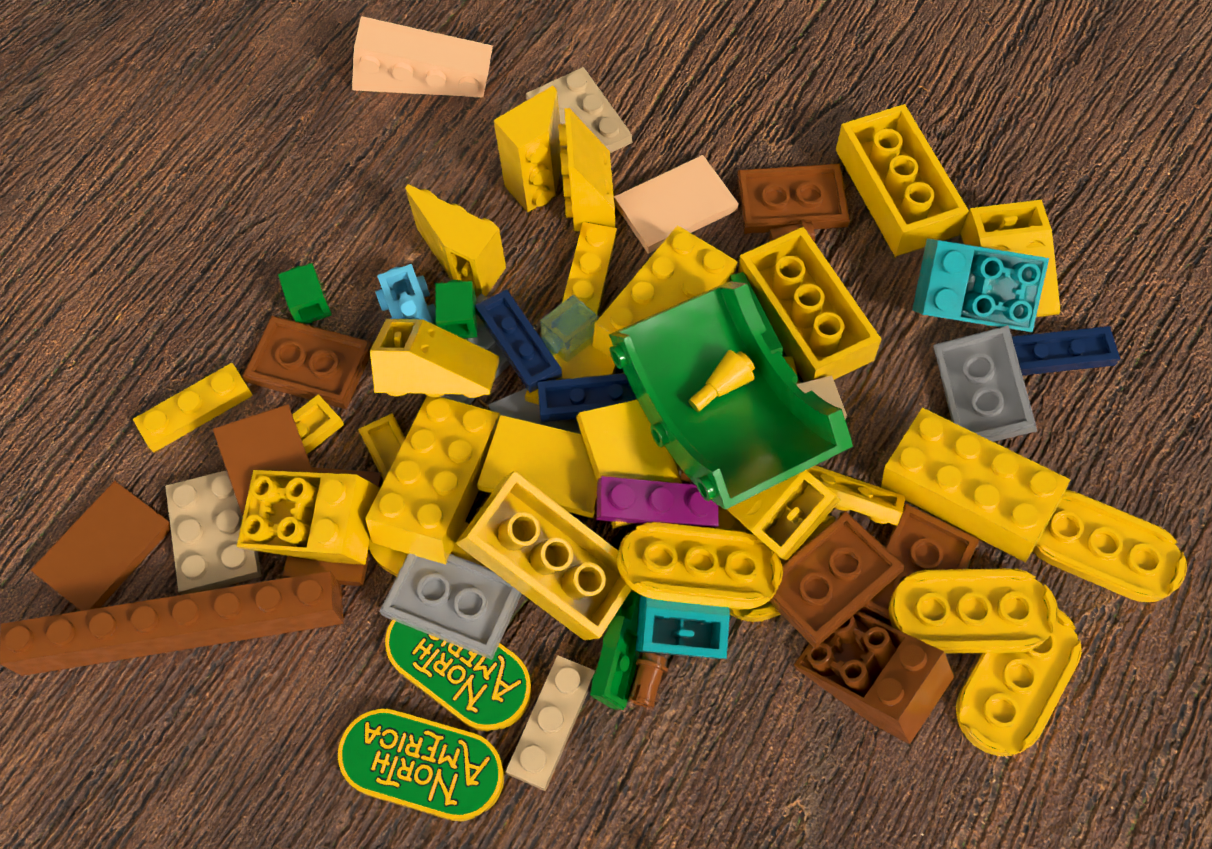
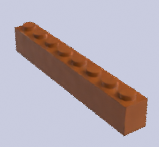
(171, 624)

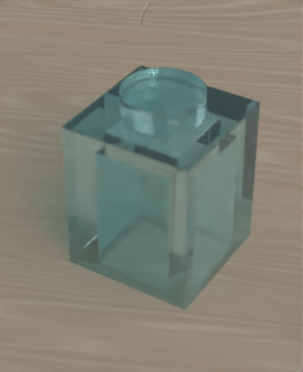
(568, 328)

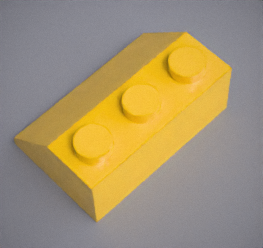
(531, 149)

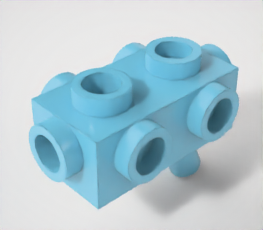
(405, 295)

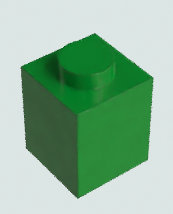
(304, 294)
(457, 308)

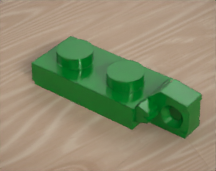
(618, 656)

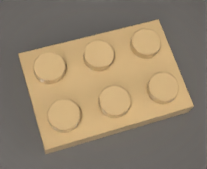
(587, 101)
(206, 533)

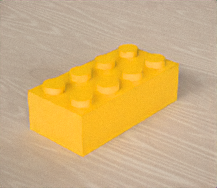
(900, 179)
(672, 275)
(809, 307)
(433, 479)
(974, 484)
(547, 556)

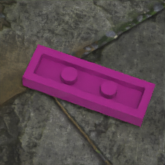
(653, 502)

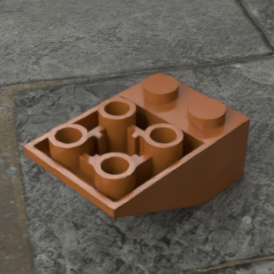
(879, 674)

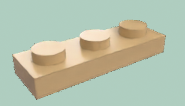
(550, 723)

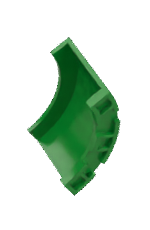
(745, 436)

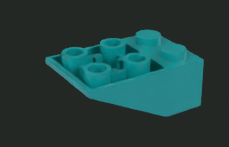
(980, 285)
(682, 629)

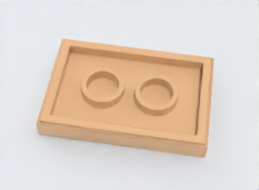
(682, 197)

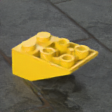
(585, 174)
(1017, 229)
(460, 241)
(429, 361)
(786, 512)
(308, 515)

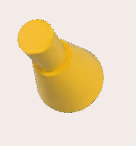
(730, 374)

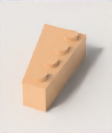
(417, 61)

